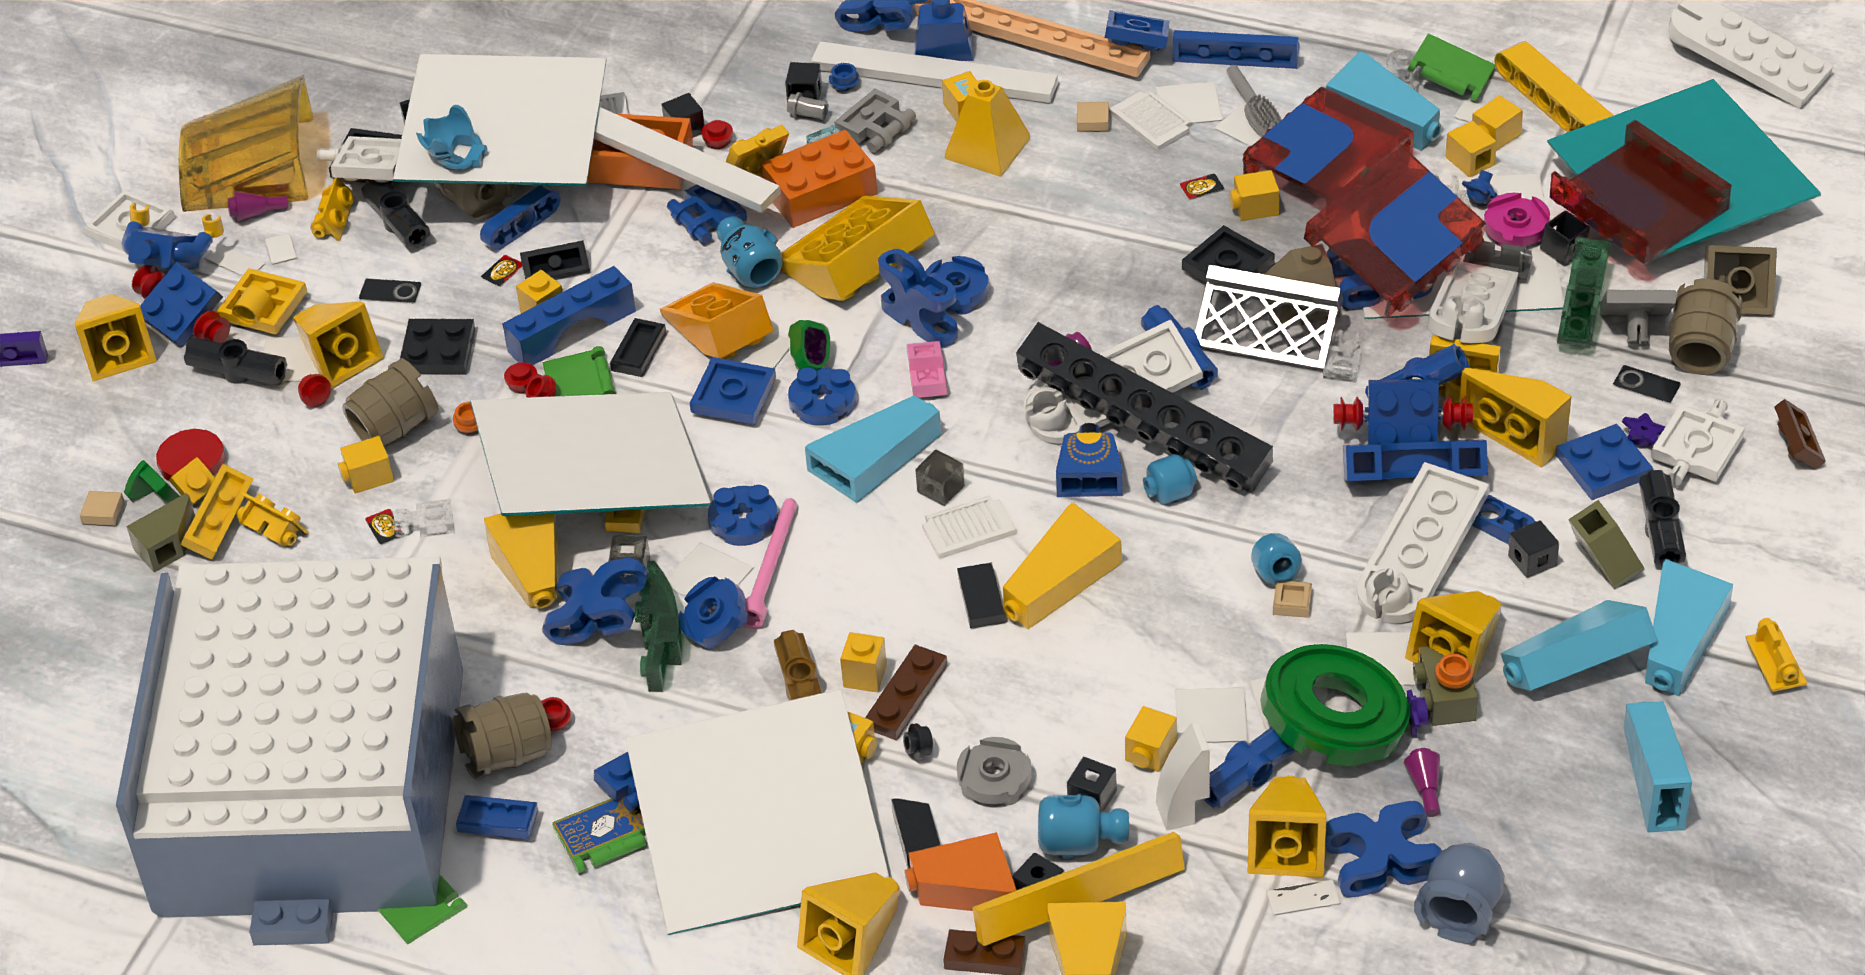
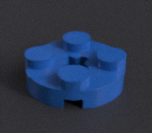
(973, 278)
(810, 383)
(730, 502)
(723, 622)

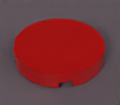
(187, 445)

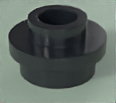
(918, 741)

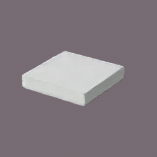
(112, 221)

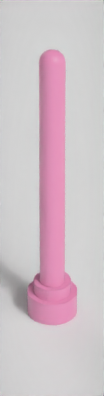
(755, 602)

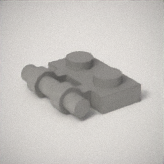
(869, 114)

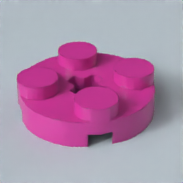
(1531, 213)

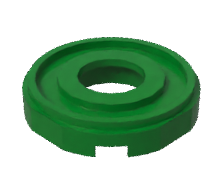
(1343, 736)

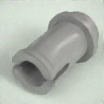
(807, 107)

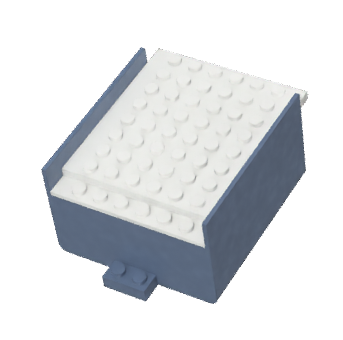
(293, 742)

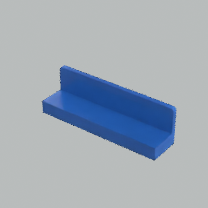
(1235, 49)

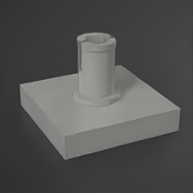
(1637, 307)

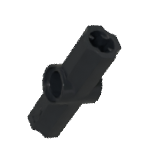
(396, 213)
(235, 361)
(1662, 517)

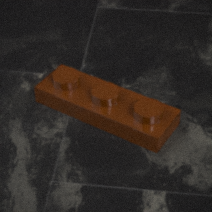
(906, 691)

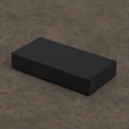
(638, 347)
(980, 595)

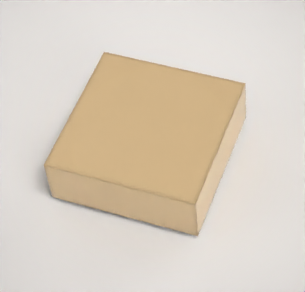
(1092, 116)
(101, 508)
(1292, 598)

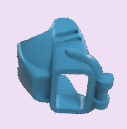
(446, 133)

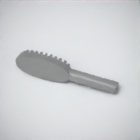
(1258, 110)

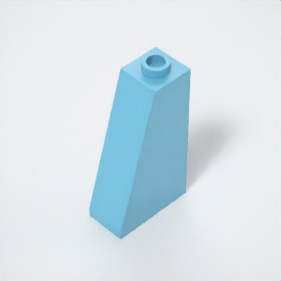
(1381, 91)
(873, 448)
(1684, 622)
(1578, 644)
(1657, 766)

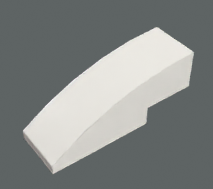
(1184, 779)

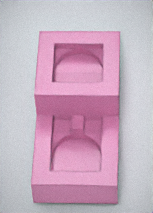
(926, 369)

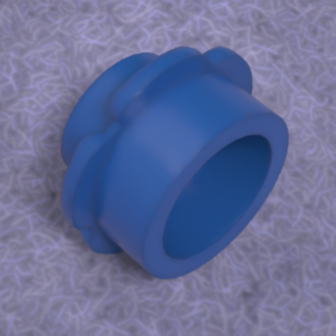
(844, 76)

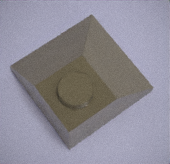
(1303, 265)
(1748, 271)

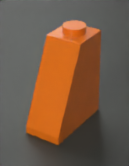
(960, 873)

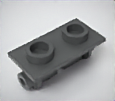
(1509, 258)

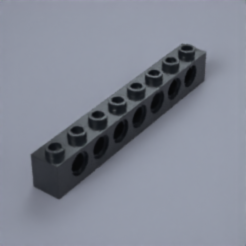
(1223, 438)

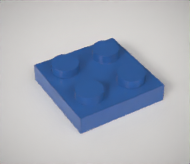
(1138, 29)
(733, 390)
(1603, 461)

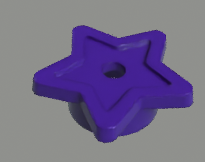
(1643, 430)
(1418, 712)

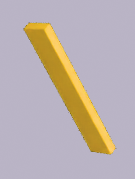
(1087, 883)

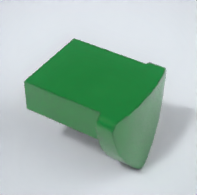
(145, 481)

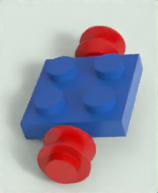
(180, 304)
(1403, 411)

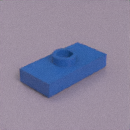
(497, 817)

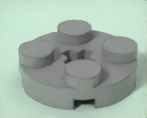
(994, 788)

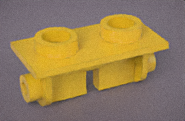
(333, 210)
(281, 526)
(1775, 657)

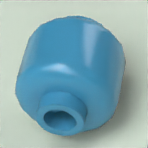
(1170, 479)
(1276, 558)

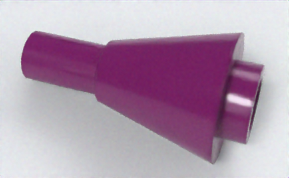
(248, 205)
(1423, 769)

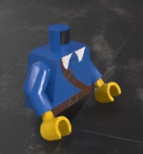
(165, 247)

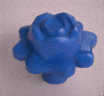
(1480, 189)

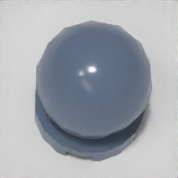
(1461, 892)

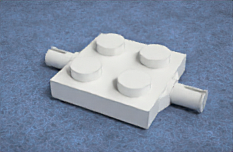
(363, 158)
(1698, 442)

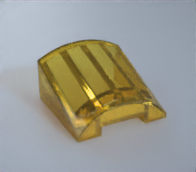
(245, 149)

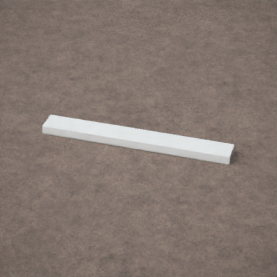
(932, 70)
(685, 161)

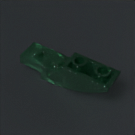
(1584, 293)
(659, 627)

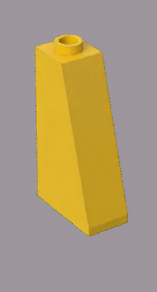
(1061, 566)

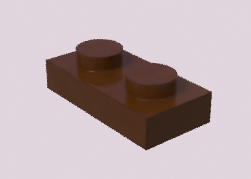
(1799, 433)
(967, 954)

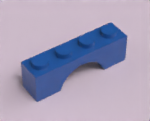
(535, 332)
(1406, 459)

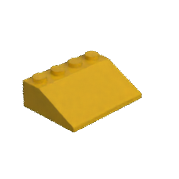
(847, 247)

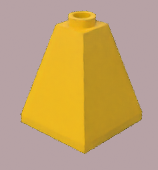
(987, 131)
(113, 336)
(338, 339)
(526, 554)
(1454, 625)
(1287, 830)
(847, 920)
(1087, 936)

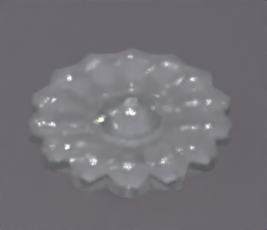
(1235, 319)

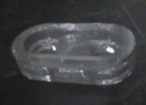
(1398, 63)

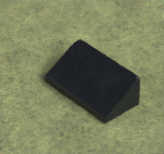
(556, 260)
(914, 826)

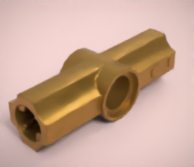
(796, 665)

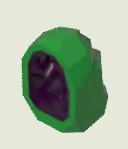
(809, 344)

